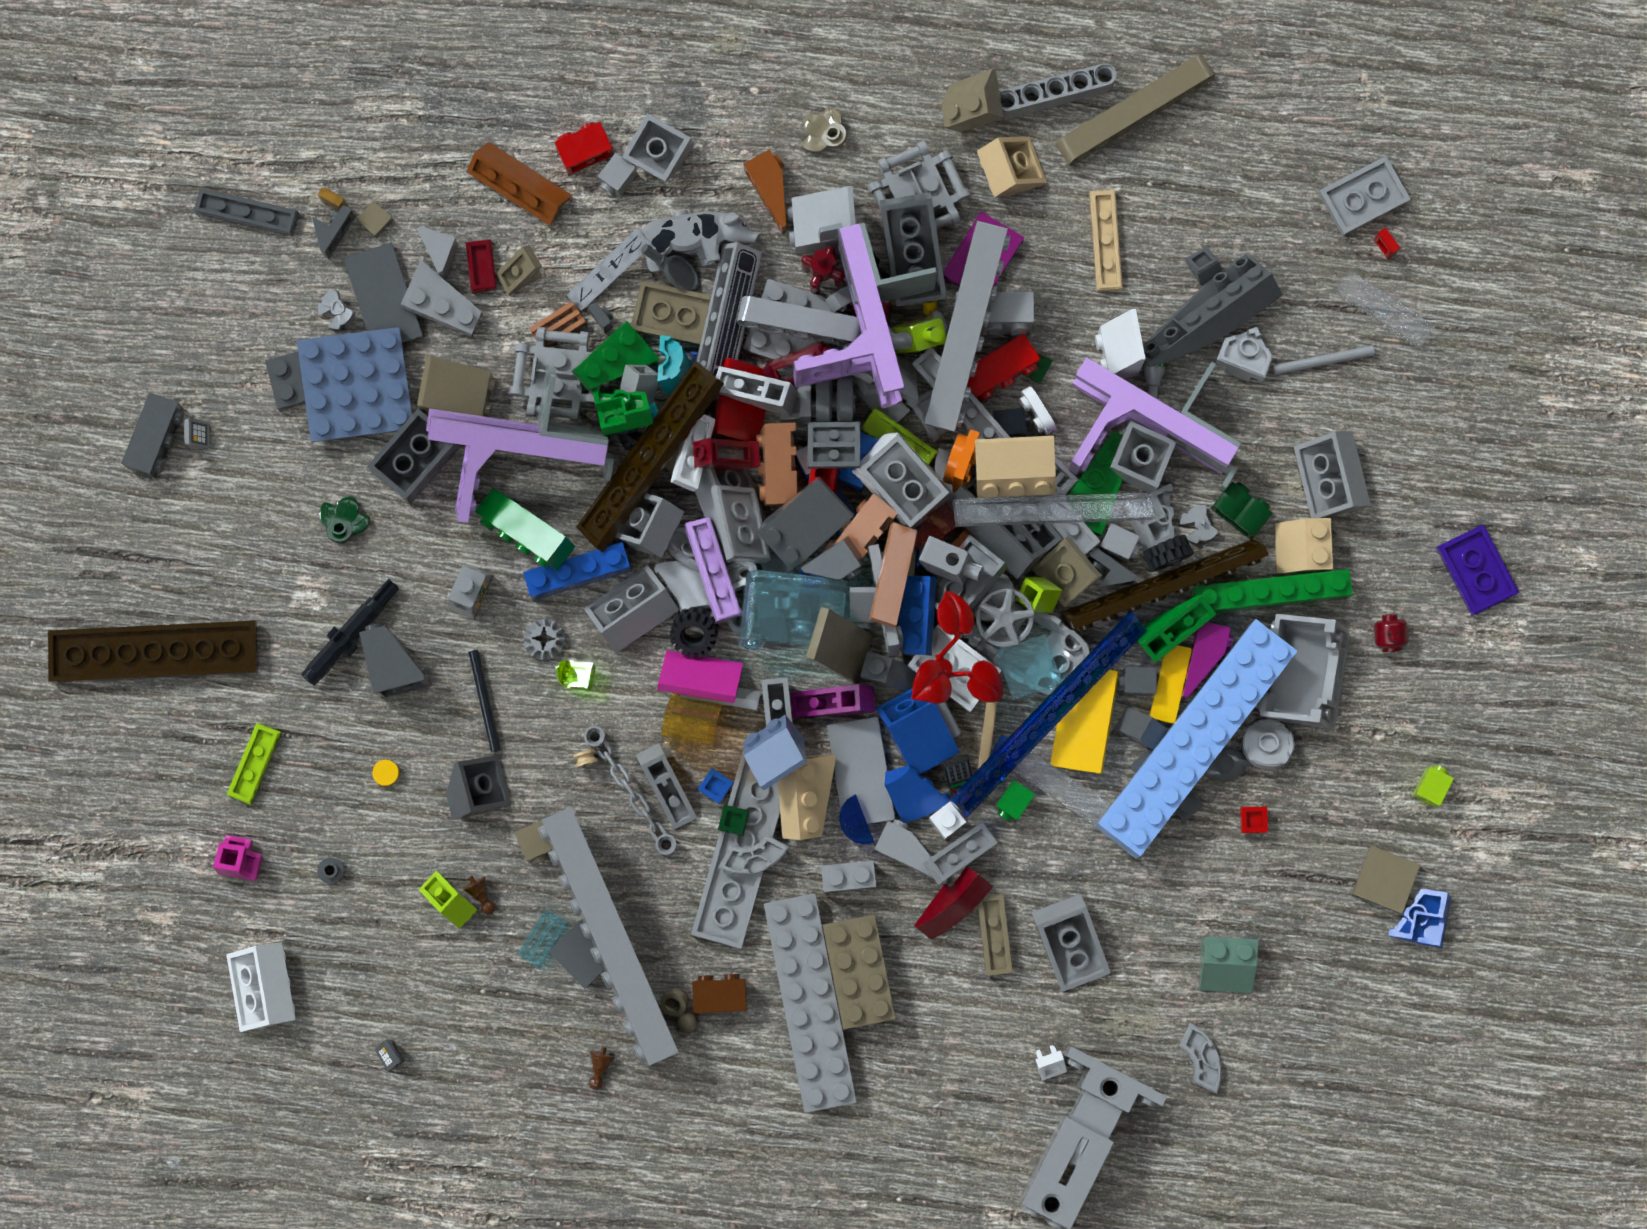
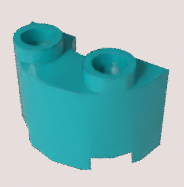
(675, 365)

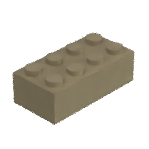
(858, 972)

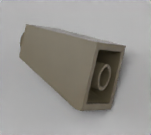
(455, 388)

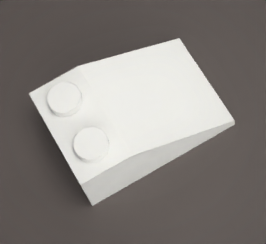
(1121, 345)

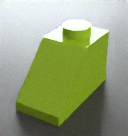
(448, 899)

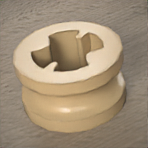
(585, 758)

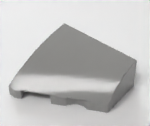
(1160, 527)
(684, 585)

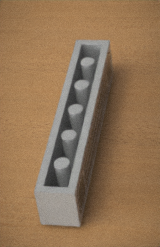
(733, 281)

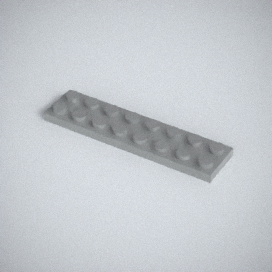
(731, 897)
(809, 1003)

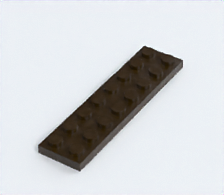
(649, 456)
(1158, 586)
(152, 651)

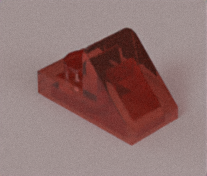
(938, 525)

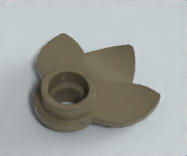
(821, 128)

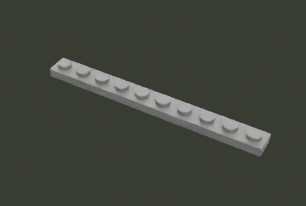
(980, 420)

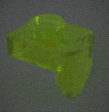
(575, 674)

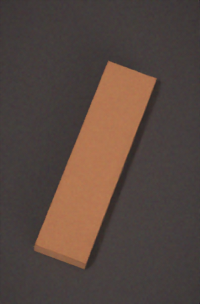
(893, 575)

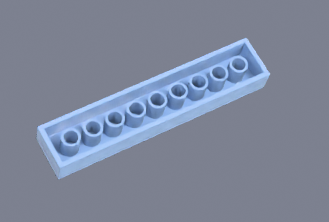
(1195, 739)

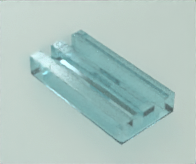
(553, 918)

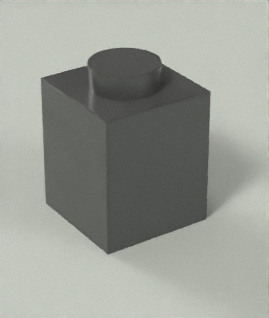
(1138, 681)

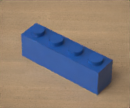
(578, 572)

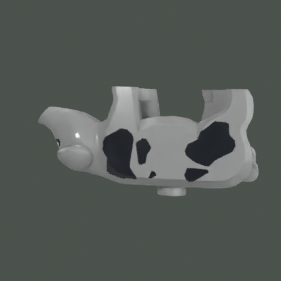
(696, 233)

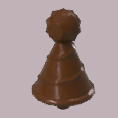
(477, 890)
(600, 1063)

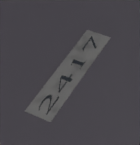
(608, 270)

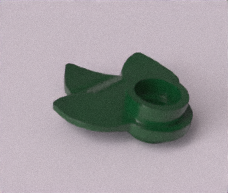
(343, 515)

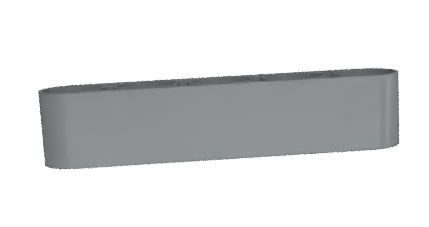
(1064, 83)
(797, 321)

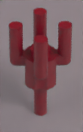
(822, 269)

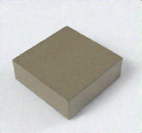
(374, 219)

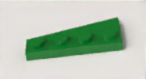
(1099, 477)

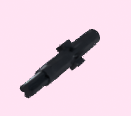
(344, 639)

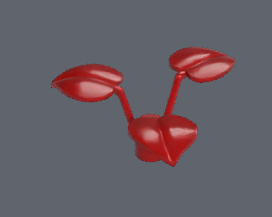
(933, 676)

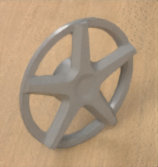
(1005, 618)

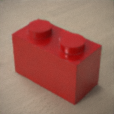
(583, 147)

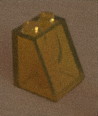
(691, 722)

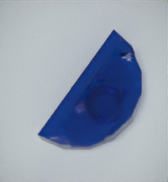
(854, 823)

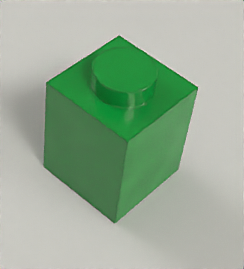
(1014, 802)

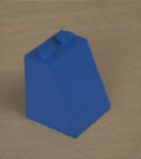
(917, 731)

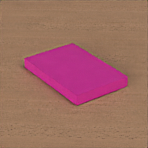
(700, 676)

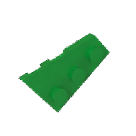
(611, 356)

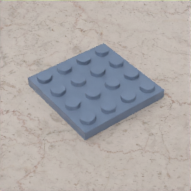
(354, 384)

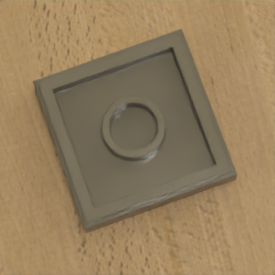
(1068, 570)
(1386, 879)

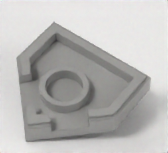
(1245, 355)

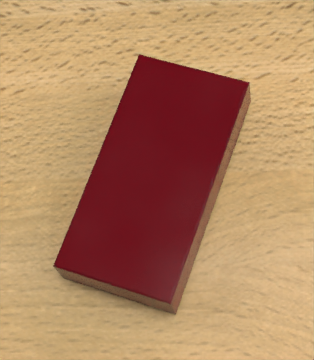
(481, 266)

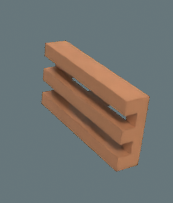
(557, 314)

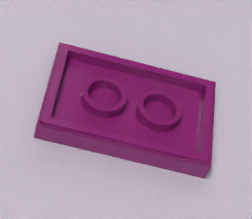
(955, 267)

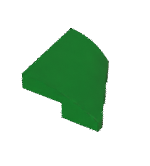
(621, 410)

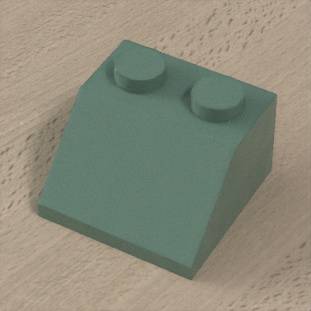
(1228, 964)

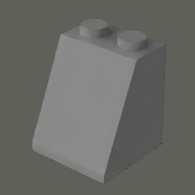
(817, 211)

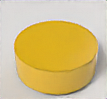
(386, 773)

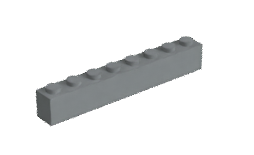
(966, 325)

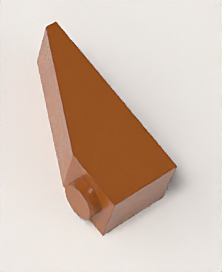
(767, 179)

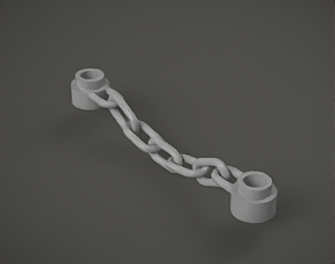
(625, 783)

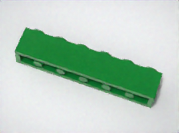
(1276, 591)

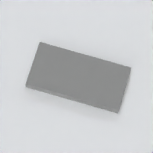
(861, 767)

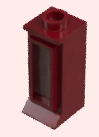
(783, 367)
(726, 454)

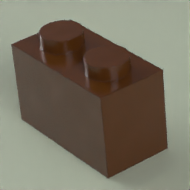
(719, 995)

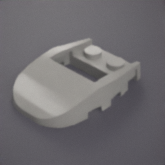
(1066, 645)

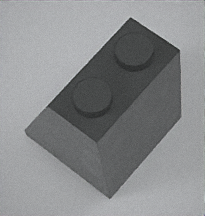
(389, 663)

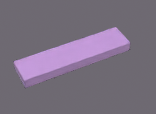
(712, 569)

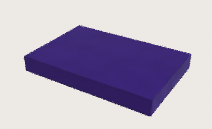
(1477, 570)

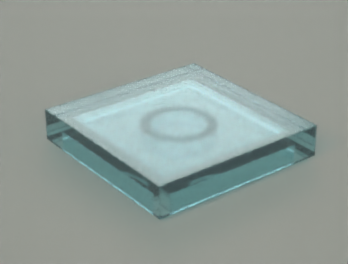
(1029, 667)

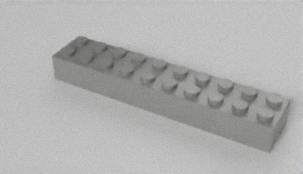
(608, 937)

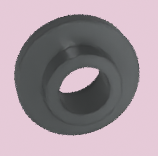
(338, 874)

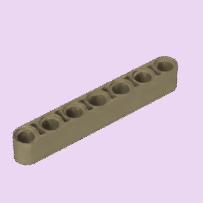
(1135, 109)

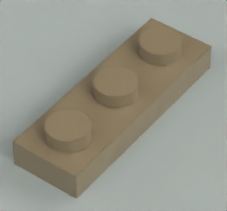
(995, 935)

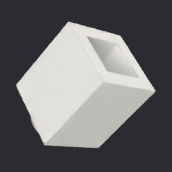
(947, 820)

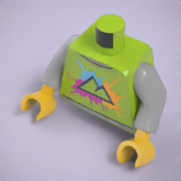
(921, 332)

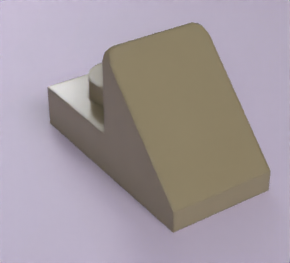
(520, 270)

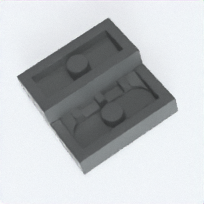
(833, 445)
(575, 956)

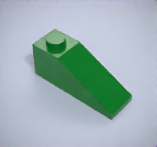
(1174, 626)

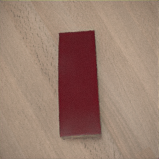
(953, 903)

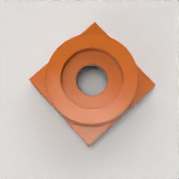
(961, 460)

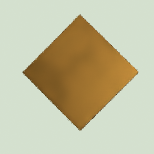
(331, 198)

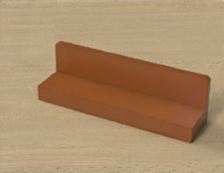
(518, 182)

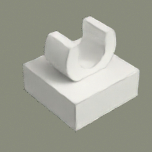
(1051, 1064)

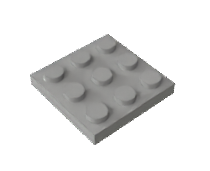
(774, 345)

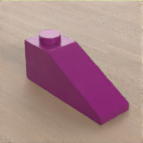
(1207, 649)
(833, 701)

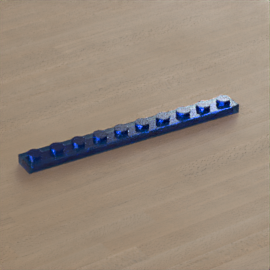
(1047, 715)

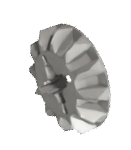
(552, 647)

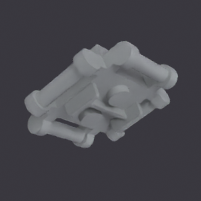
(921, 179)
(567, 387)

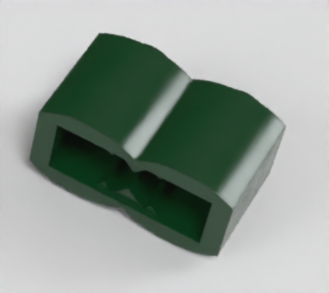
(1242, 509)

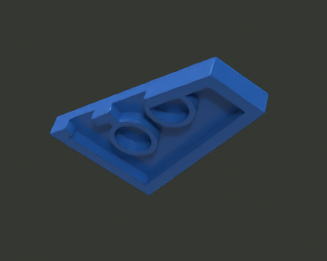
(917, 615)

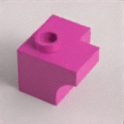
(236, 859)

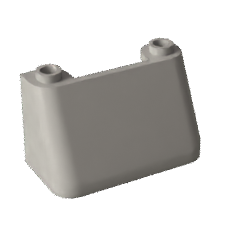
(1313, 679)

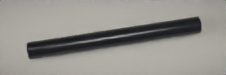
(484, 701)

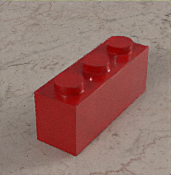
(1002, 367)

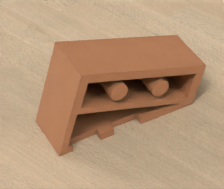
(777, 464)
(868, 525)

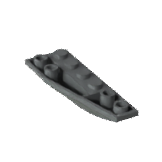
(1214, 311)

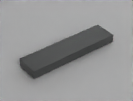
(246, 212)

